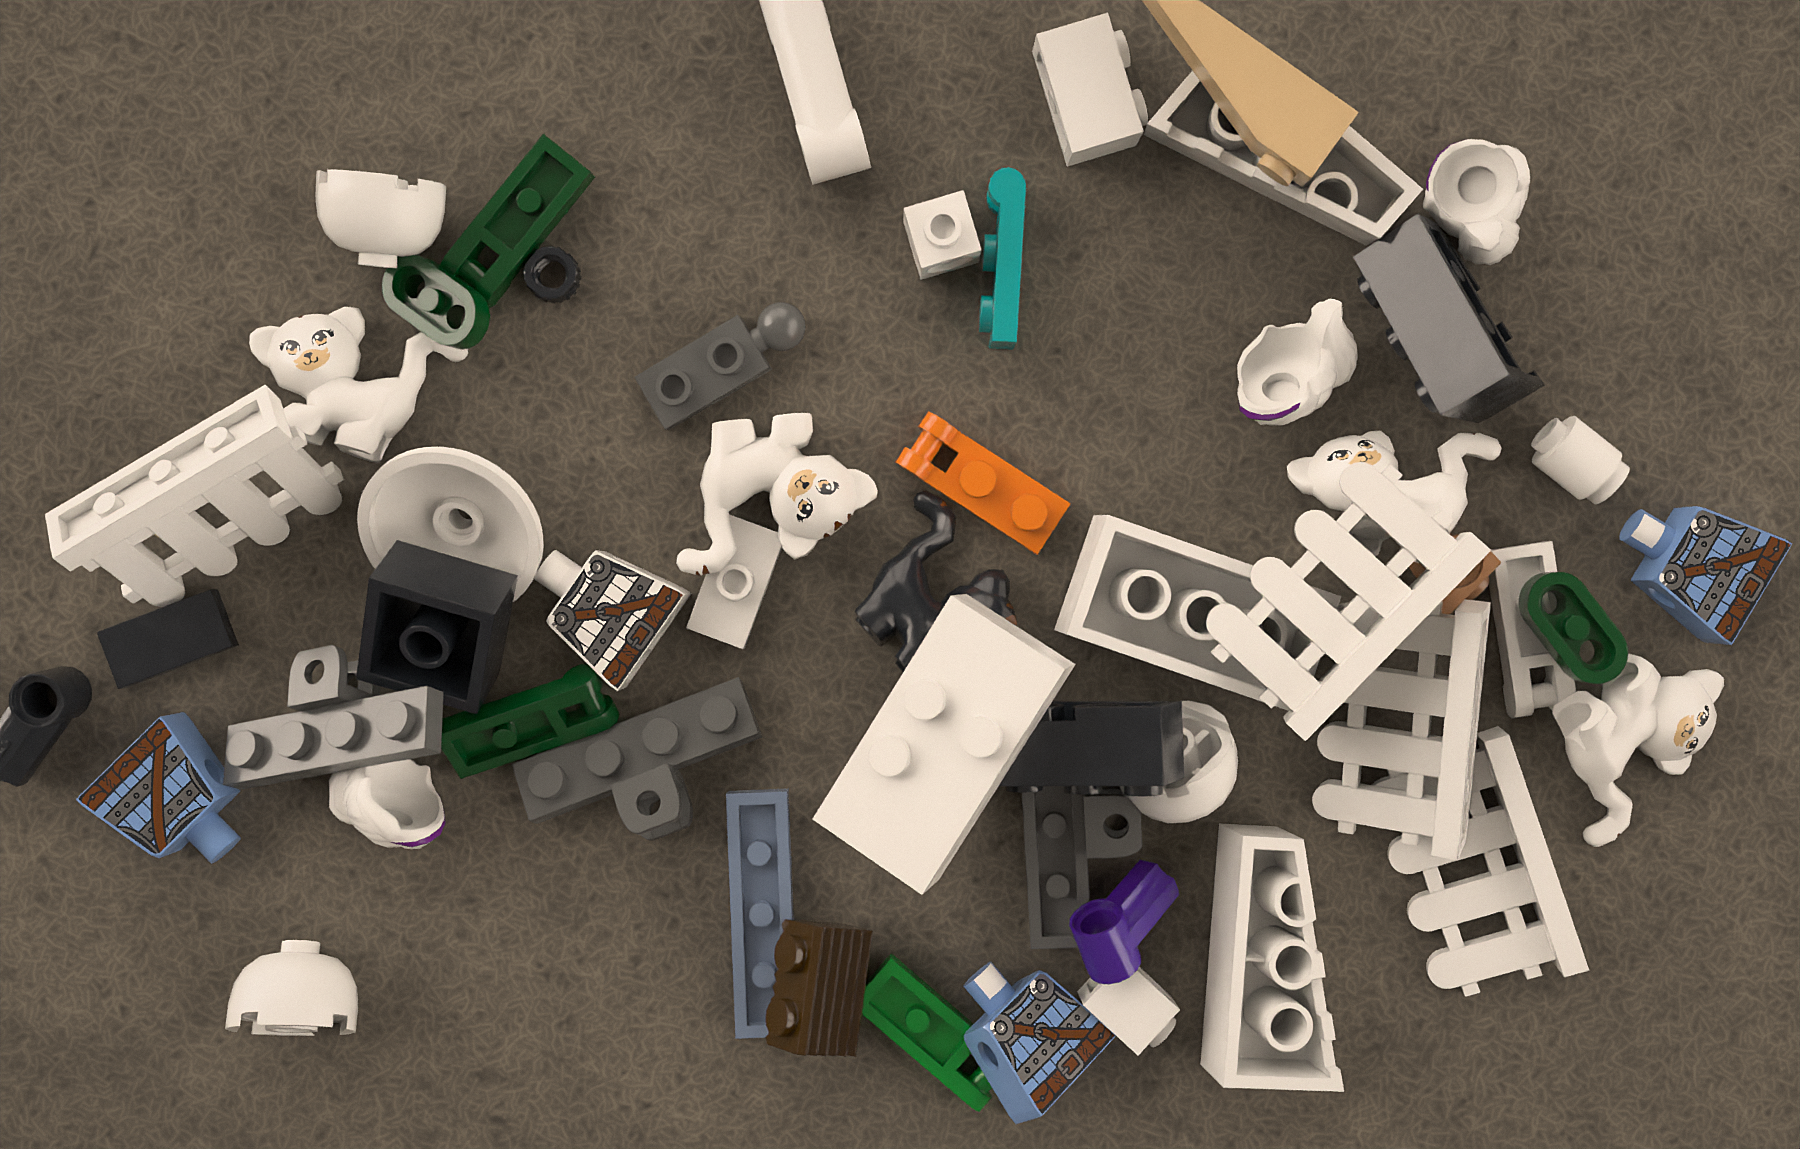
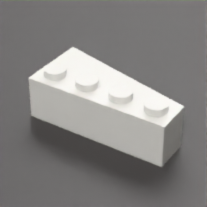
(1350, 192)
(1264, 972)

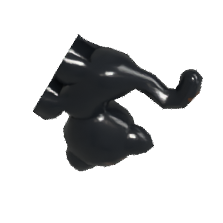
(901, 593)

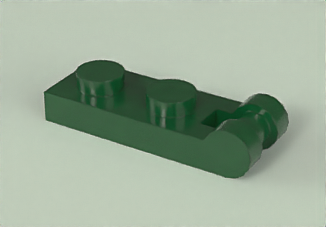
(518, 218)
(528, 722)

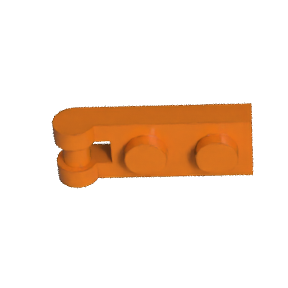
(985, 484)

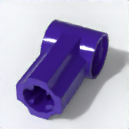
(1114, 926)

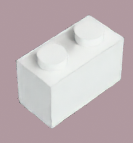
(1089, 88)

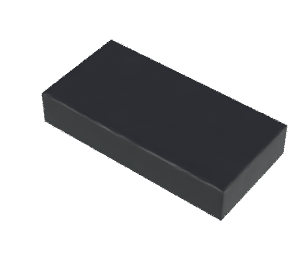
(167, 638)

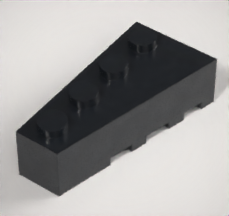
(1102, 745)

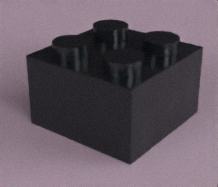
(435, 625)

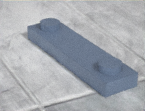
(758, 898)

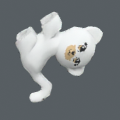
(319, 360)
(1441, 490)
(807, 493)
(1637, 709)

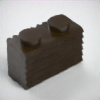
(818, 988)

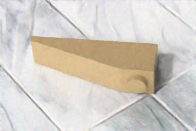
(1265, 98)

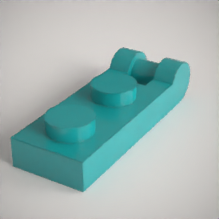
(1004, 257)

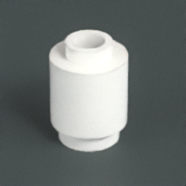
(1579, 459)

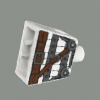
(609, 611)

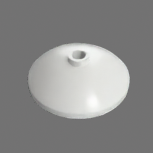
(418, 500)

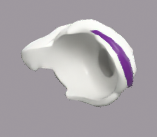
(1478, 196)
(1296, 366)
(389, 803)

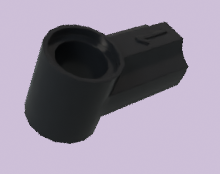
(33, 725)

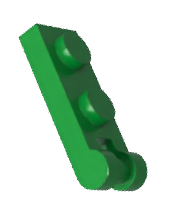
(924, 1028)

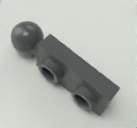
(718, 363)

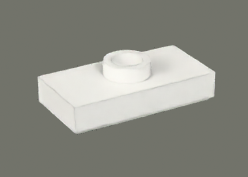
(734, 595)

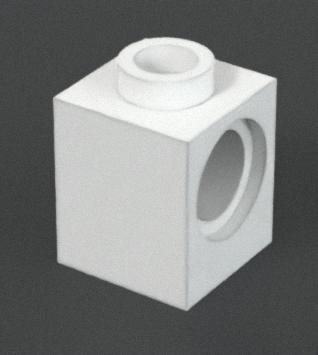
(942, 235)
(1133, 1009)

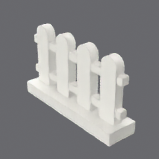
(179, 477)
(1375, 584)
(1414, 752)
(1495, 891)

